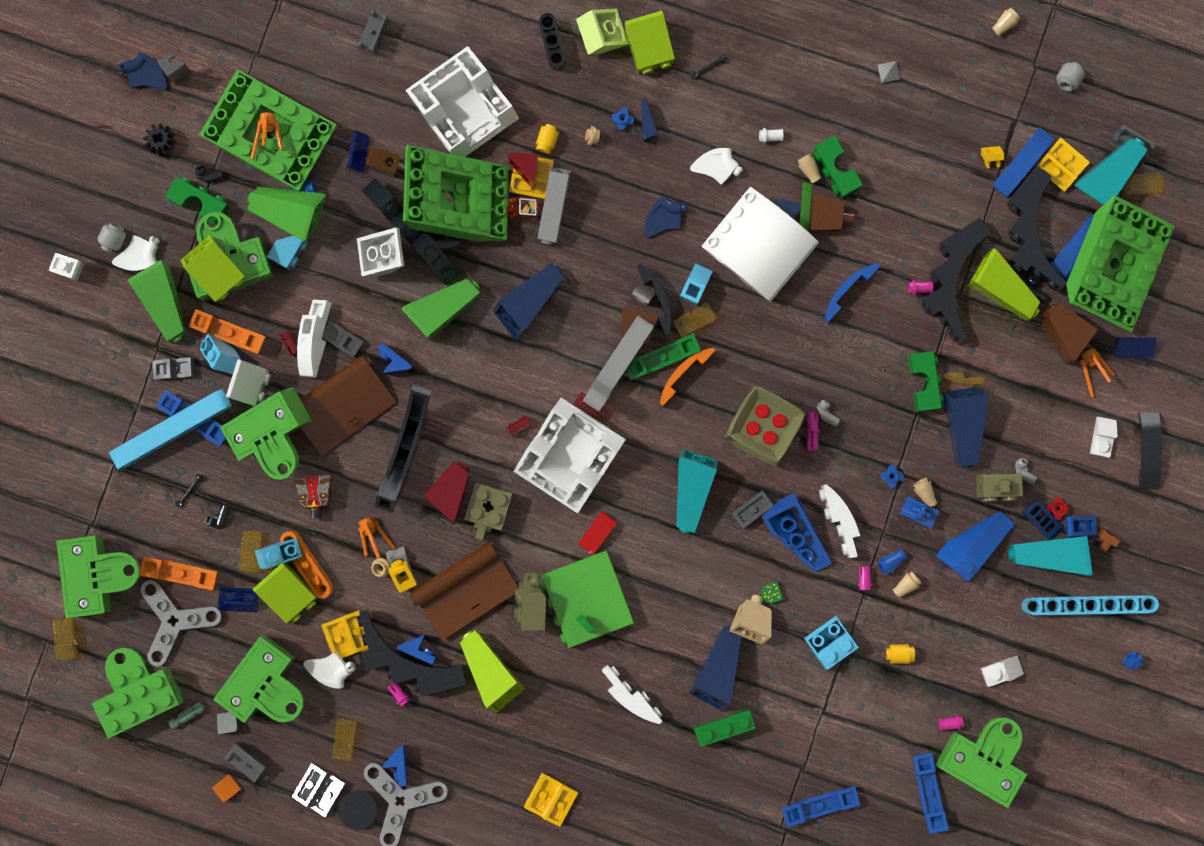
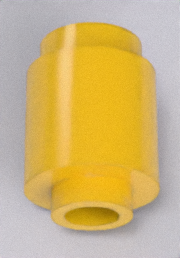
(547, 138)
(900, 654)

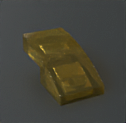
(1143, 184)
(694, 320)
(958, 378)
(250, 541)
(64, 639)
(344, 740)

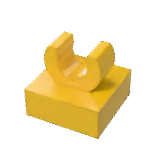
(992, 154)

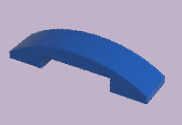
(1023, 162)
(864, 274)
(211, 429)
(929, 793)
(820, 805)

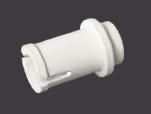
(770, 135)

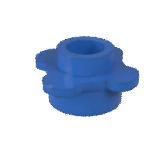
(627, 119)
(891, 481)
(1133, 660)

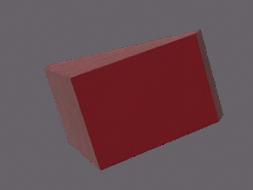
(526, 166)

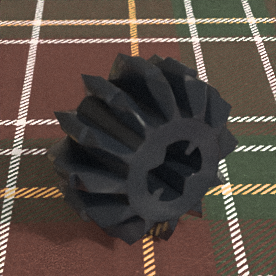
(161, 132)

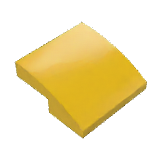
(1063, 164)
(519, 186)
(344, 635)
(550, 799)

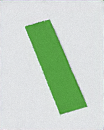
(806, 205)

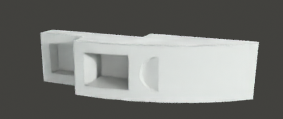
(310, 341)
(839, 512)
(635, 702)

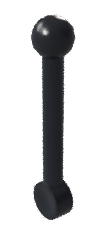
(694, 74)
(179, 503)

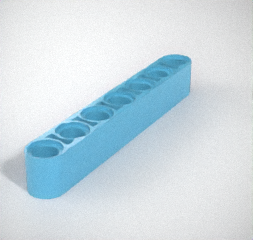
(170, 429)
(1098, 608)

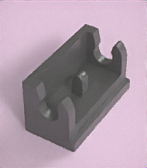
(373, 32)
(174, 72)
(1124, 133)
(246, 761)

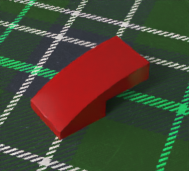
(597, 533)

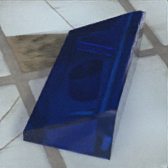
(358, 152)
(1135, 347)
(237, 599)

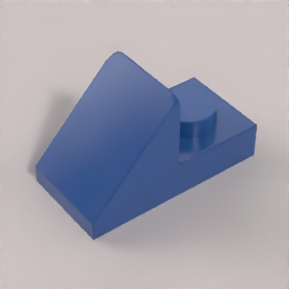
(397, 364)
(1081, 526)
(413, 648)
(398, 760)

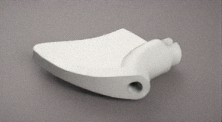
(717, 164)
(138, 255)
(330, 670)

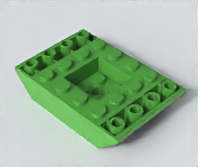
(235, 125)
(476, 190)
(1136, 244)

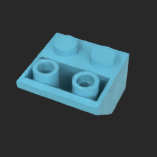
(831, 643)

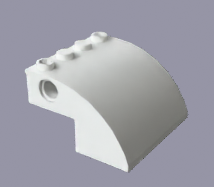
(462, 103)
(760, 244)
(569, 455)

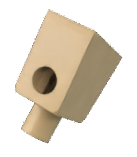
(753, 620)

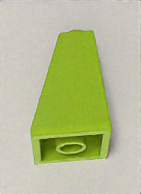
(1003, 286)
(492, 676)

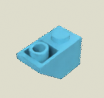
(286, 251)
(695, 284)
(219, 354)
(278, 553)

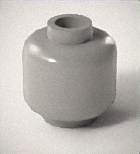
(1070, 76)
(111, 237)

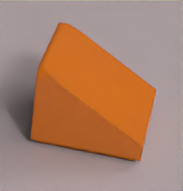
(226, 788)

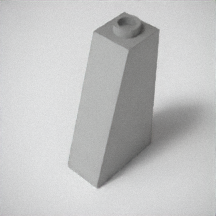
(554, 205)

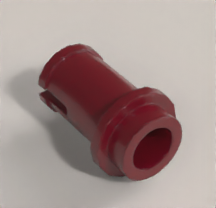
(290, 342)
(518, 426)

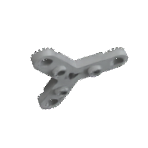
(167, 633)
(414, 797)

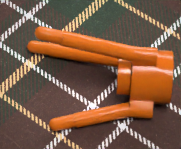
(266, 124)
(1093, 358)
(367, 528)

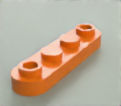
(310, 568)

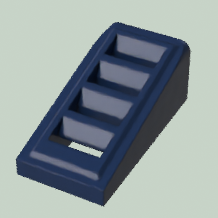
(648, 126)
(1037, 504)

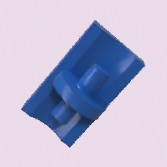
(919, 512)

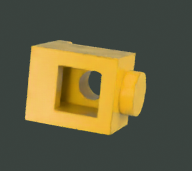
(402, 581)

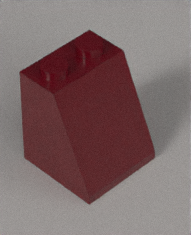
(449, 490)

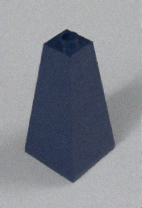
(524, 302)
(966, 422)
(717, 676)

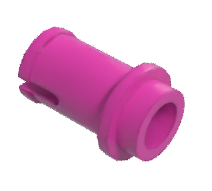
(920, 287)
(865, 578)
(399, 694)
(951, 723)

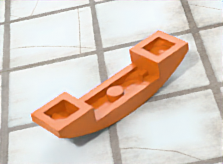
(227, 331)
(700, 357)
(178, 573)

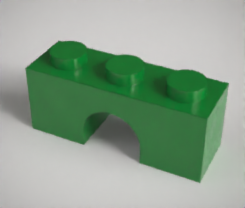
(842, 182)
(183, 192)
(926, 364)
(724, 728)

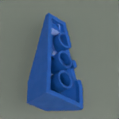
(1066, 258)
(792, 526)
(973, 547)

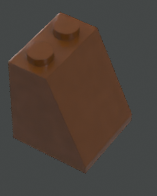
(1067, 331)

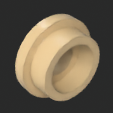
(592, 135)
(377, 570)

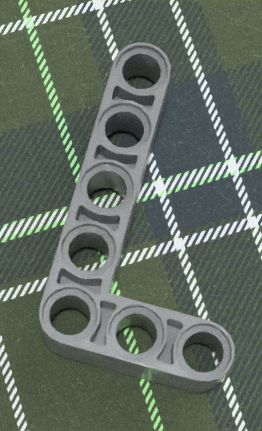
(618, 363)

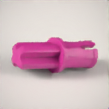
(812, 431)

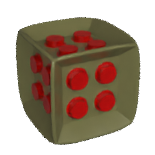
(765, 425)

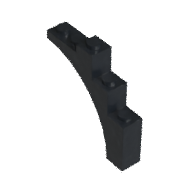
(1024, 231)
(419, 240)
(946, 275)
(405, 449)
(379, 654)

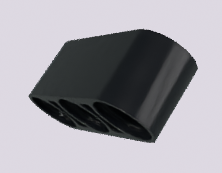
(548, 33)

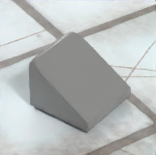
(643, 294)
(397, 554)
(227, 723)

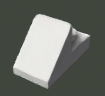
(66, 266)
(1103, 436)
(1002, 671)

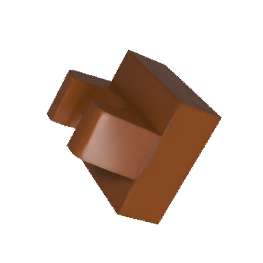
(1107, 539)

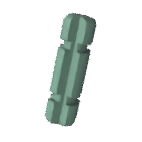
(186, 715)

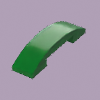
(663, 357)

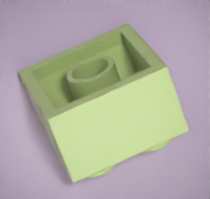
(602, 31)

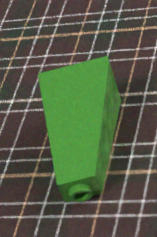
(288, 209)
(159, 296)
(439, 309)

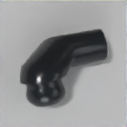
(206, 176)
(1031, 283)
(218, 519)

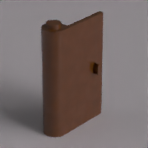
(340, 399)
(456, 590)

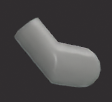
(822, 408)
(1021, 467)

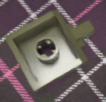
(999, 485)
(484, 520)
(531, 603)

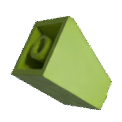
(649, 42)
(212, 269)
(286, 593)

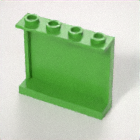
(586, 590)

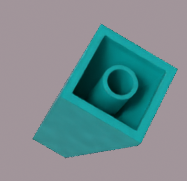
(1112, 172)
(694, 483)
(1060, 555)

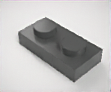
(752, 509)

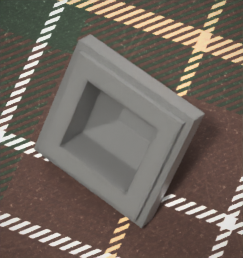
(888, 72)

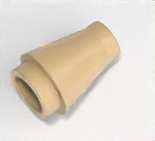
(1006, 21)
(809, 167)
(925, 491)
(908, 584)

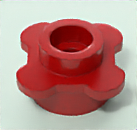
(1058, 503)

